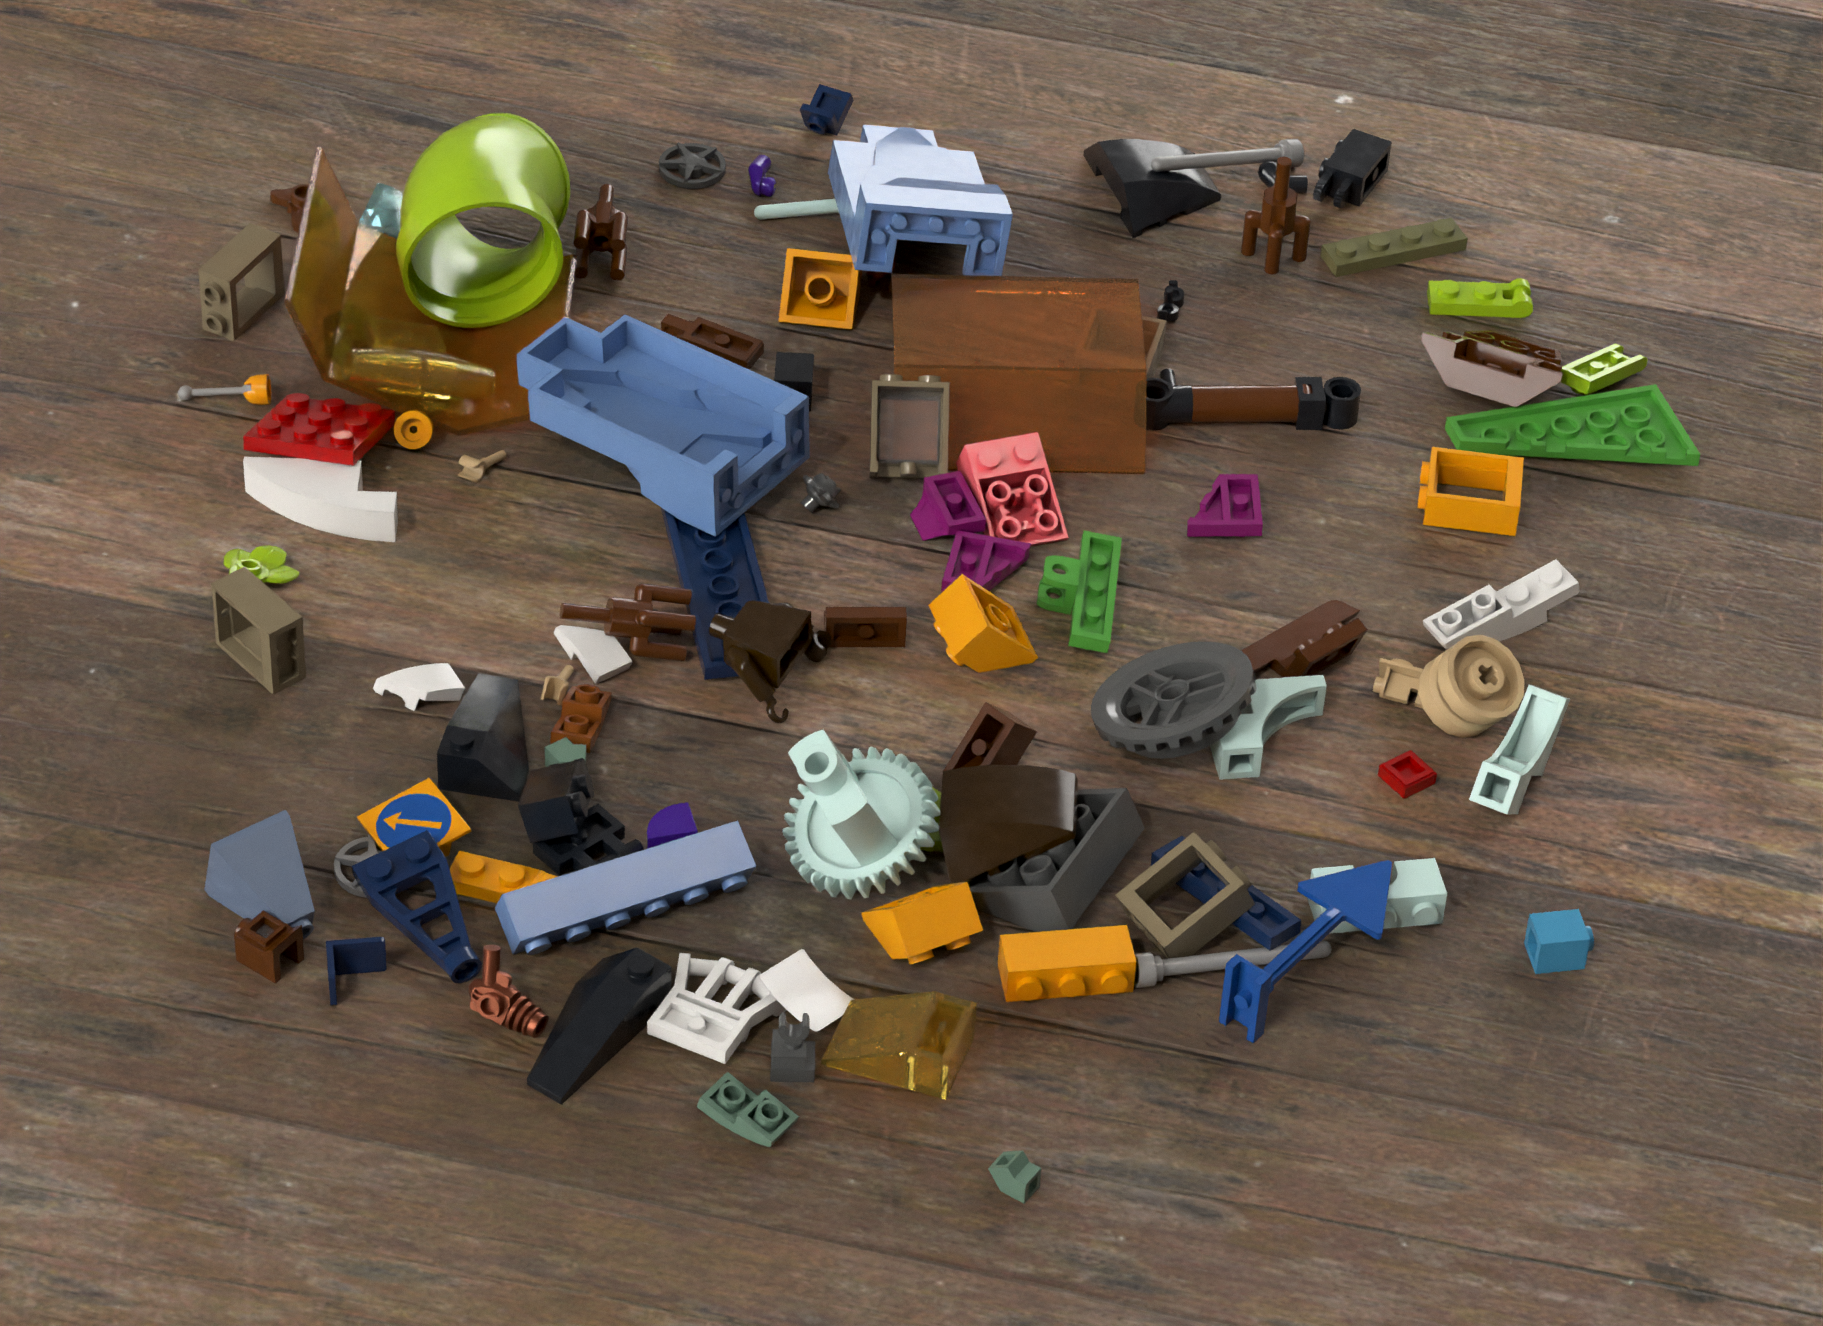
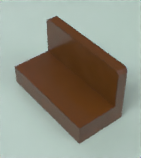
(866, 626)

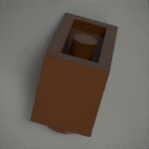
(992, 740)

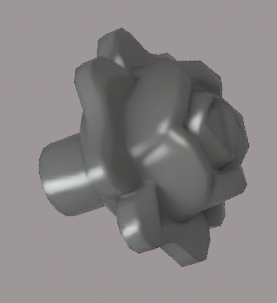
(820, 491)

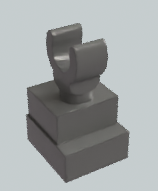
(790, 1052)

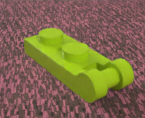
(1480, 298)

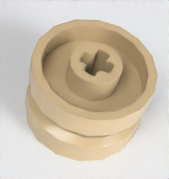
(1471, 686)

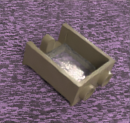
(909, 427)

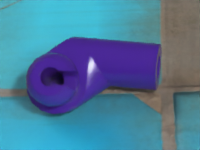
(757, 171)

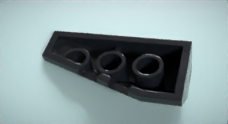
(485, 742)
(599, 1020)

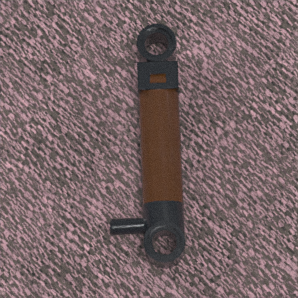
(1301, 403)

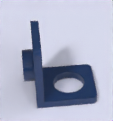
(354, 957)

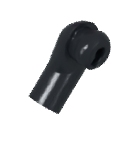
(1267, 175)

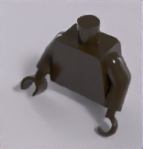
(766, 644)

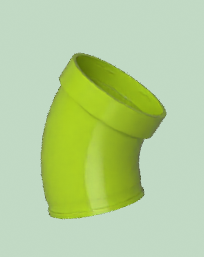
(473, 166)

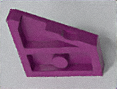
(1229, 509)
(983, 559)

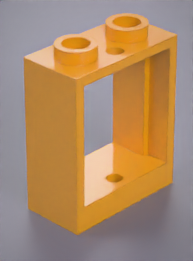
(1473, 471)

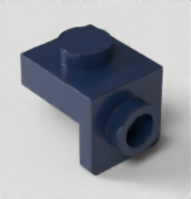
(826, 110)

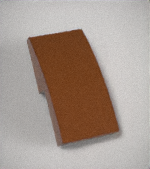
(582, 715)

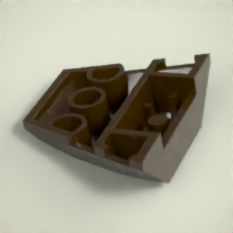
(1003, 814)

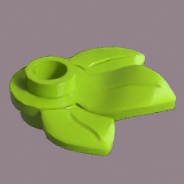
(264, 562)

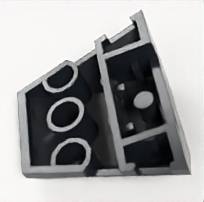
(1144, 193)

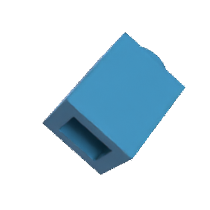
(1558, 941)

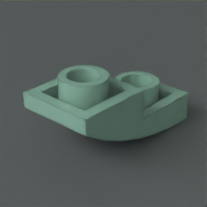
(746, 1114)

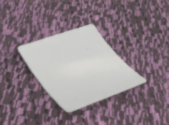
(805, 989)

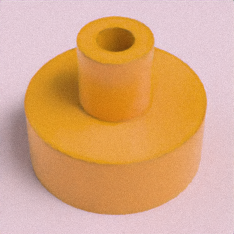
(404, 433)

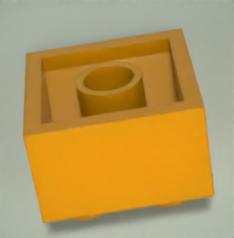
(819, 289)
(980, 628)
(925, 921)

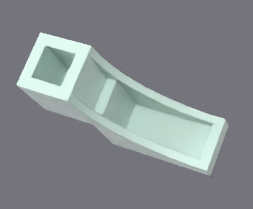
(1272, 707)
(1522, 752)

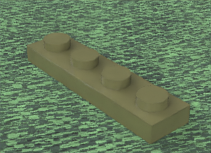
(1393, 247)

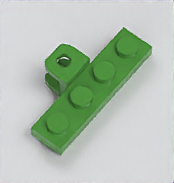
(1086, 587)

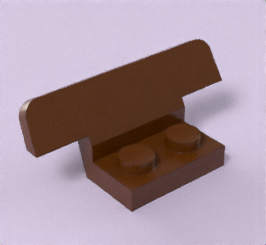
(1309, 642)

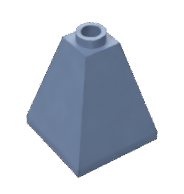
(262, 872)

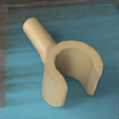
(475, 468)
(557, 687)

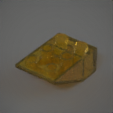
(905, 1040)

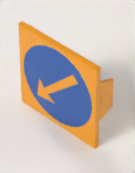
(413, 812)

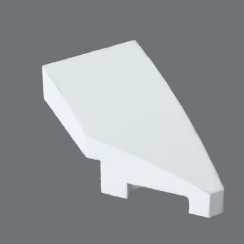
(597, 652)

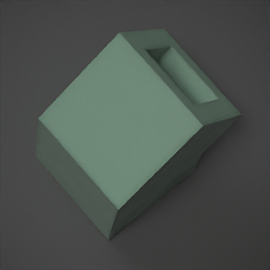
(563, 752)
(1016, 1175)

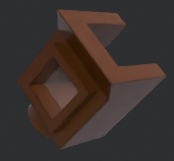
(262, 940)

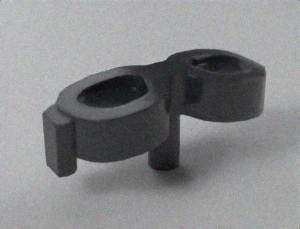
(1172, 302)

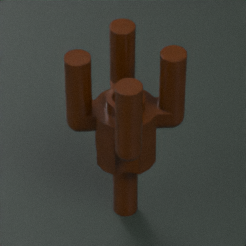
(1277, 221)
(601, 230)
(638, 619)

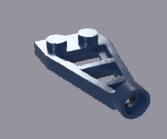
(404, 867)

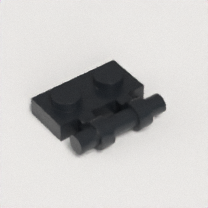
(597, 833)

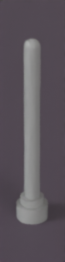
(1286, 148)
(1153, 968)

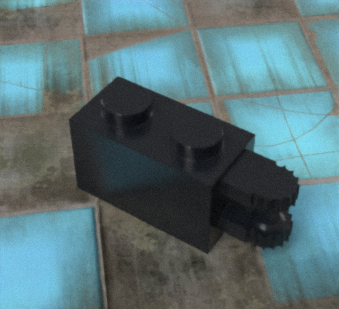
(1353, 169)
(556, 800)

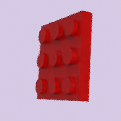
(320, 429)

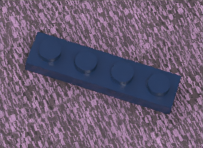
(1264, 922)

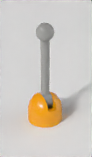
(255, 390)

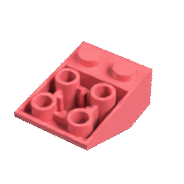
(1014, 489)

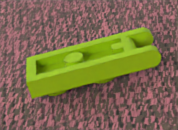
(1601, 369)

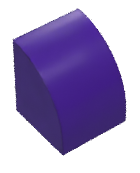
(670, 824)

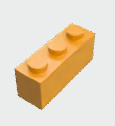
(1066, 963)

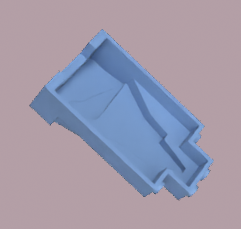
(912, 190)
(681, 419)

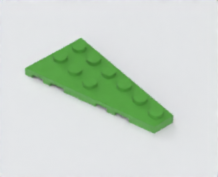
(1600, 426)

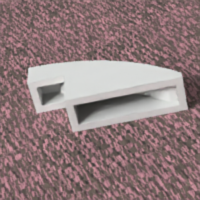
(322, 496)

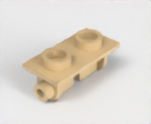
(1397, 681)

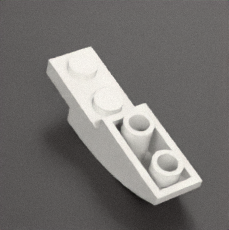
(1504, 611)

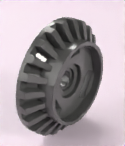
(1183, 692)

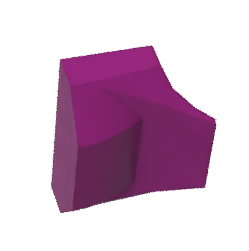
(947, 507)

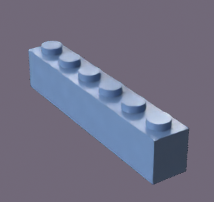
(625, 888)

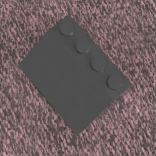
(1061, 883)

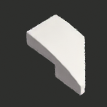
(422, 682)

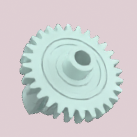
(857, 817)

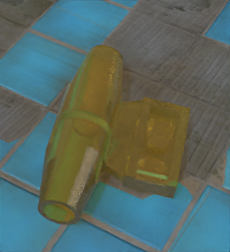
(413, 363)

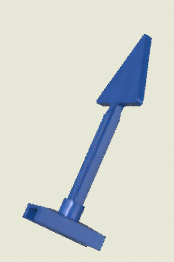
(1349, 896)

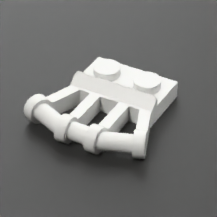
(707, 1025)

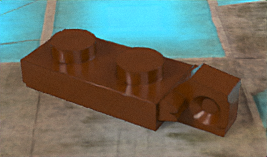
(715, 339)

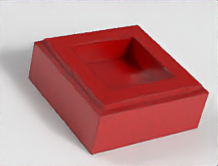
(1407, 774)

